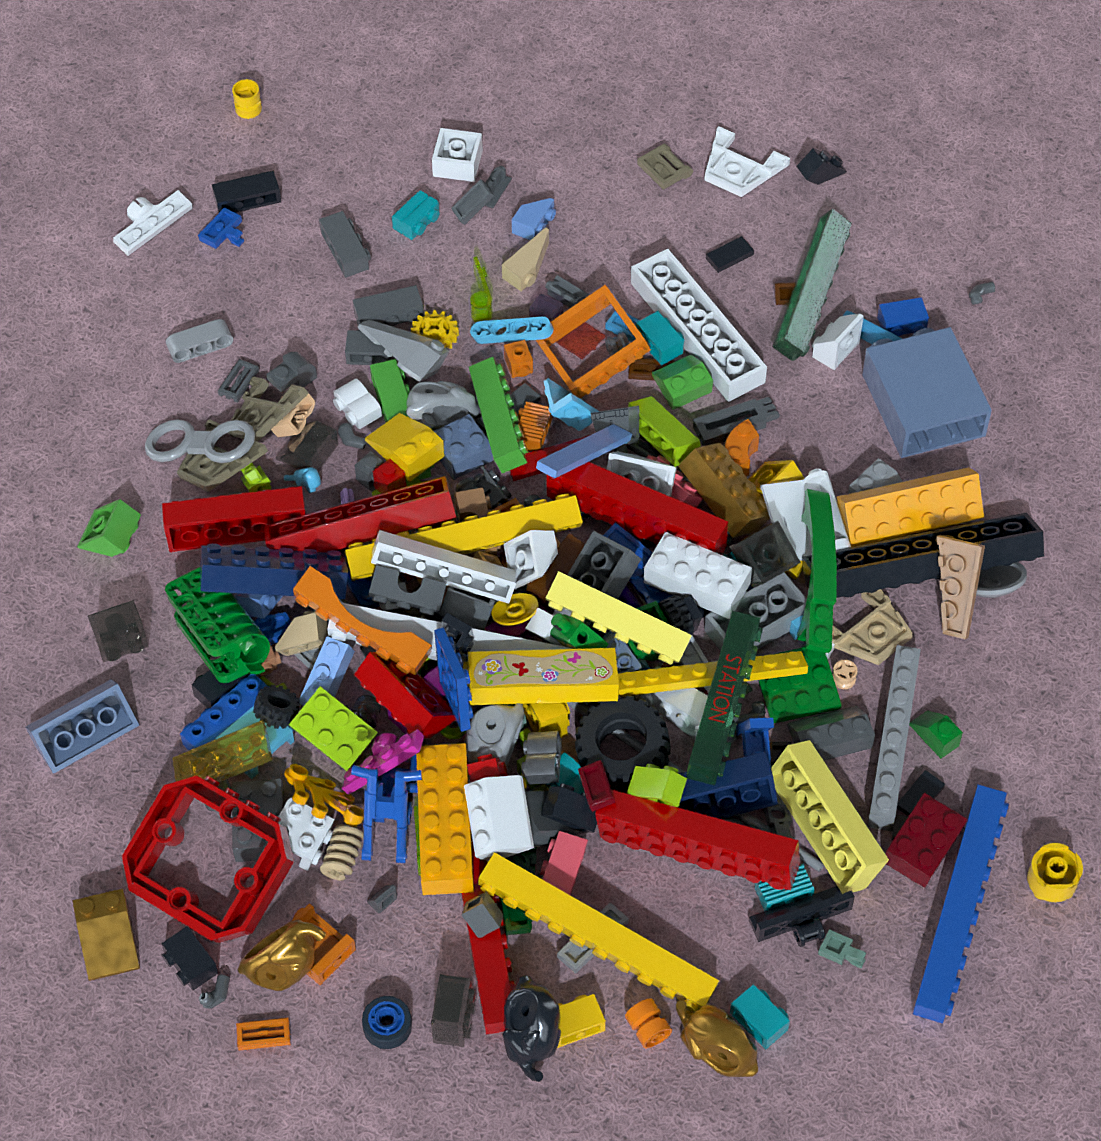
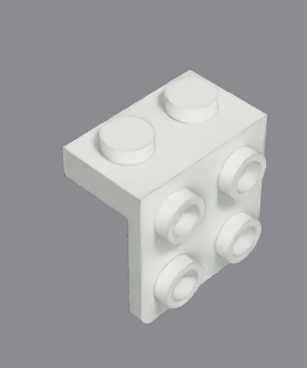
(305, 832)

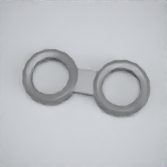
(200, 441)

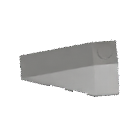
(416, 353)

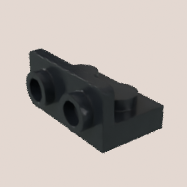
(460, 633)

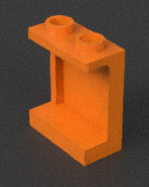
(328, 952)

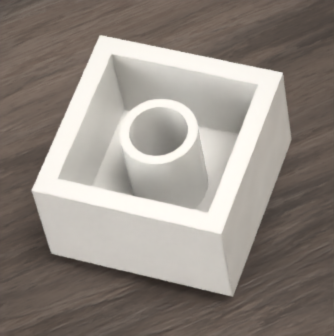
(457, 154)

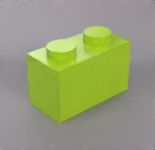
(657, 784)

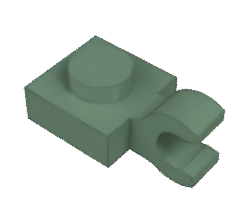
(838, 948)

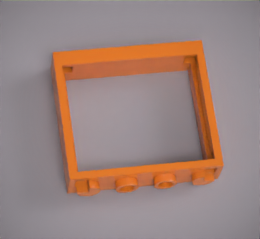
(616, 363)

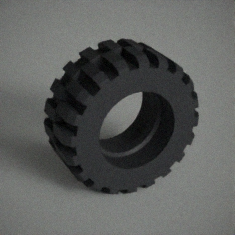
(622, 715)

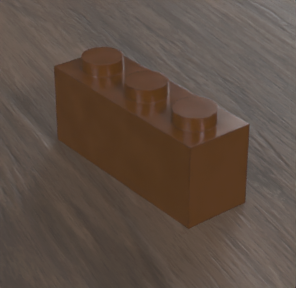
(567, 554)

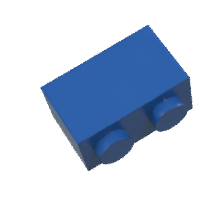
(903, 316)

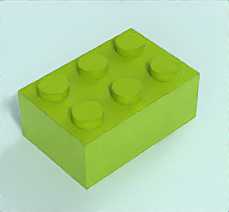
(333, 729)

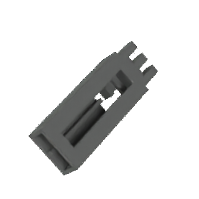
(718, 425)

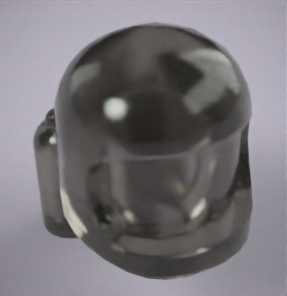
(367, 709)

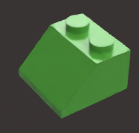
(683, 381)
(110, 529)

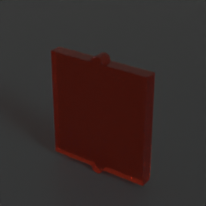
(581, 340)

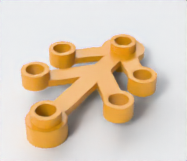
(324, 791)

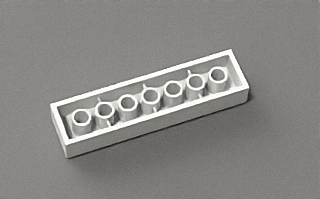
(705, 329)

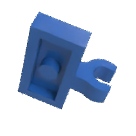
(222, 227)

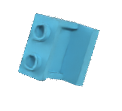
(276, 737)

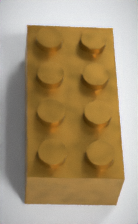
(725, 489)

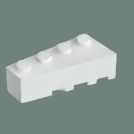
(681, 707)

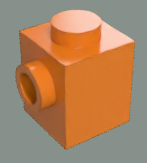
(518, 359)

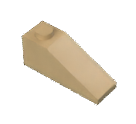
(524, 265)

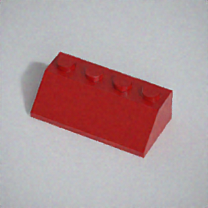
(405, 696)

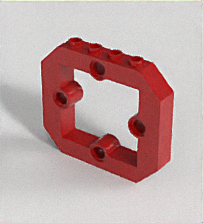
(151, 840)

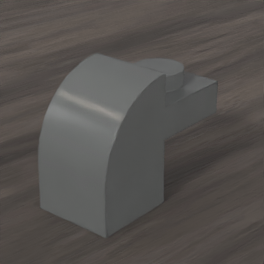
(291, 371)

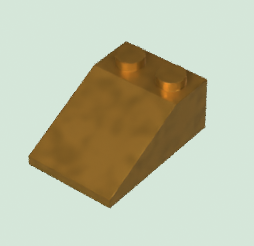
(106, 934)

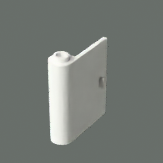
(787, 504)

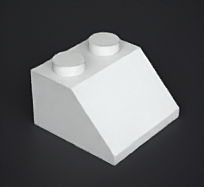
(838, 340)
(530, 555)

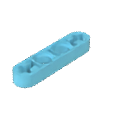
(512, 326)

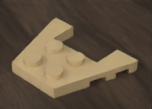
(876, 634)

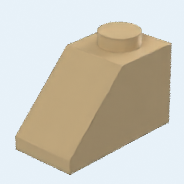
(303, 634)

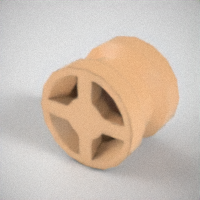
(847, 669)

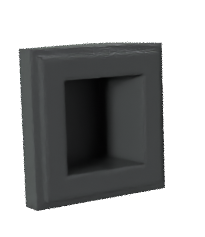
(383, 898)

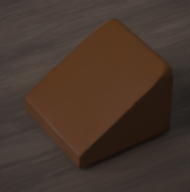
(783, 292)

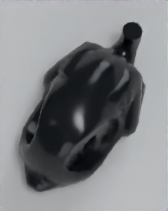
(530, 1025)

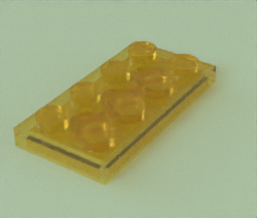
(226, 755)

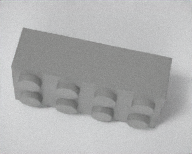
(774, 602)

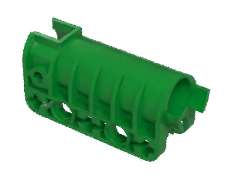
(218, 628)

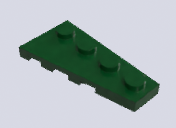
(515, 919)

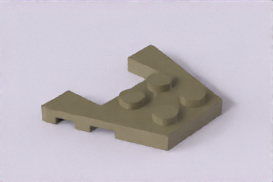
(262, 413)
(208, 474)

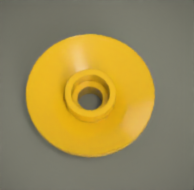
(518, 610)

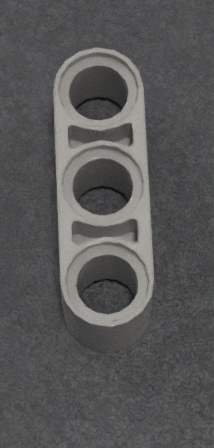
(199, 340)

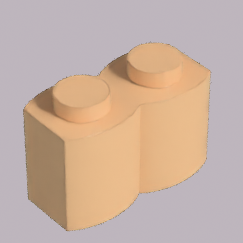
(295, 420)

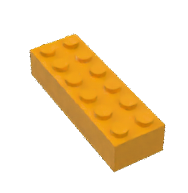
(911, 506)
(444, 820)

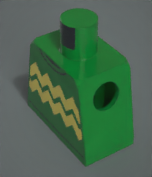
(569, 632)

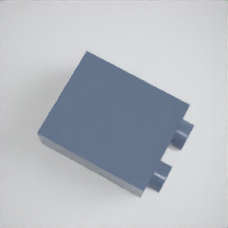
(926, 391)

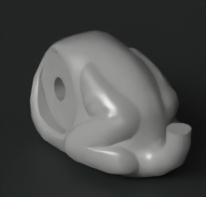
(440, 403)
(494, 731)

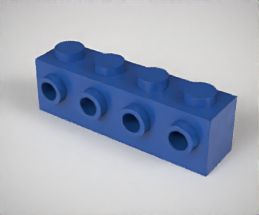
(222, 714)

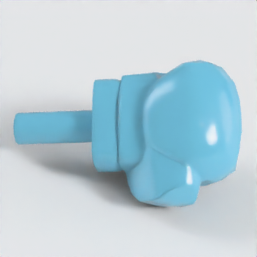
(305, 477)

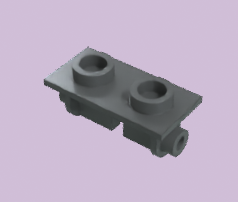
(497, 183)
(565, 291)
(489, 482)

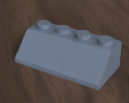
(82, 726)

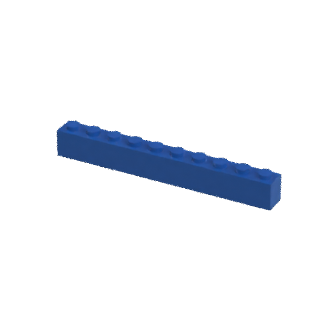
(960, 904)

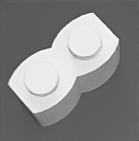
(357, 404)

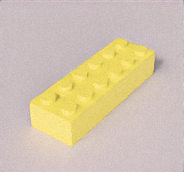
(617, 617)
(827, 817)

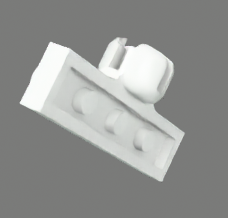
(150, 220)

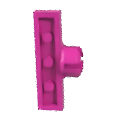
(385, 757)

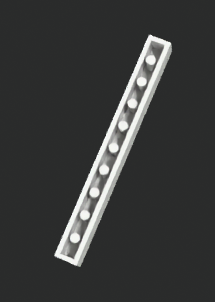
(425, 630)

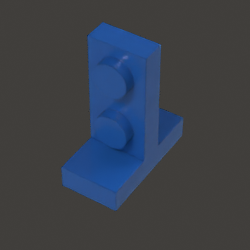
(755, 735)

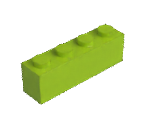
(664, 431)

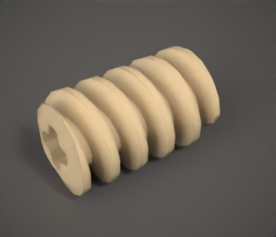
(341, 852)

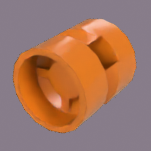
(646, 1019)

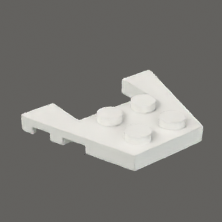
(737, 172)

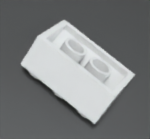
(498, 816)

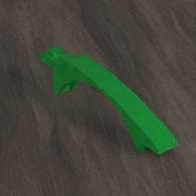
(818, 614)

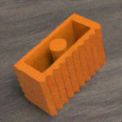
(534, 423)

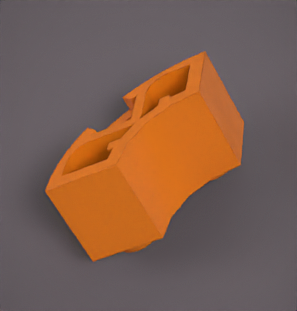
(742, 443)

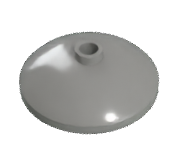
(1001, 580)

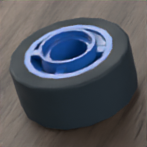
(387, 1036)

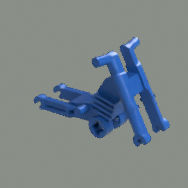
(388, 798)

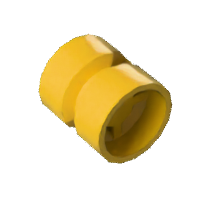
(247, 98)

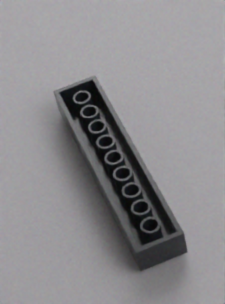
(916, 556)

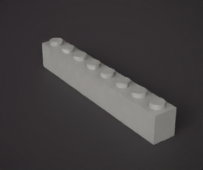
(894, 738)

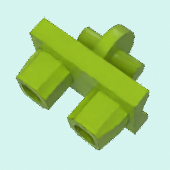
(255, 478)

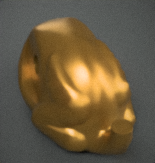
(282, 956)
(717, 1040)

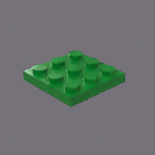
(801, 694)

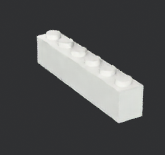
(444, 566)

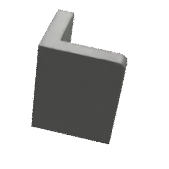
(482, 914)

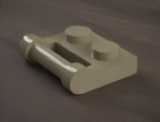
(660, 169)

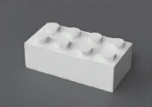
(692, 570)

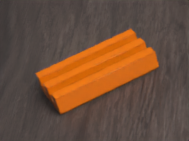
(263, 1043)

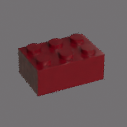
(924, 840)

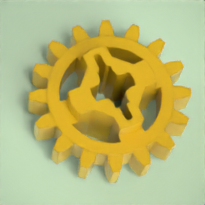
(436, 327)

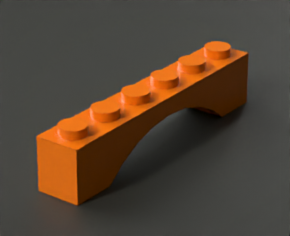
(402, 648)

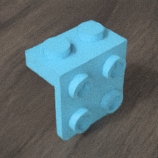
(568, 406)

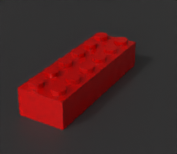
(228, 517)

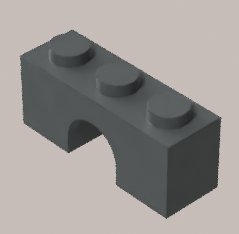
(386, 588)

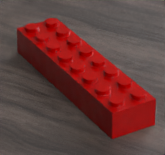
(638, 507)
(362, 519)
(700, 840)

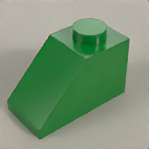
(937, 732)

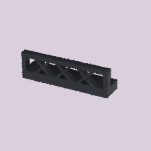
(801, 911)

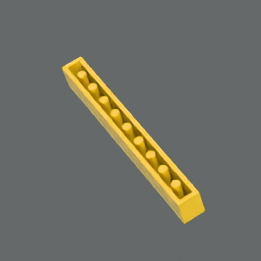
(479, 532)
(597, 932)

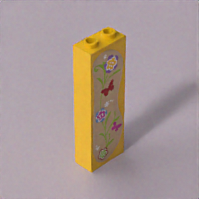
(542, 676)

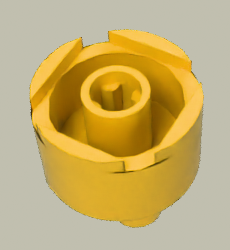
(1054, 873)

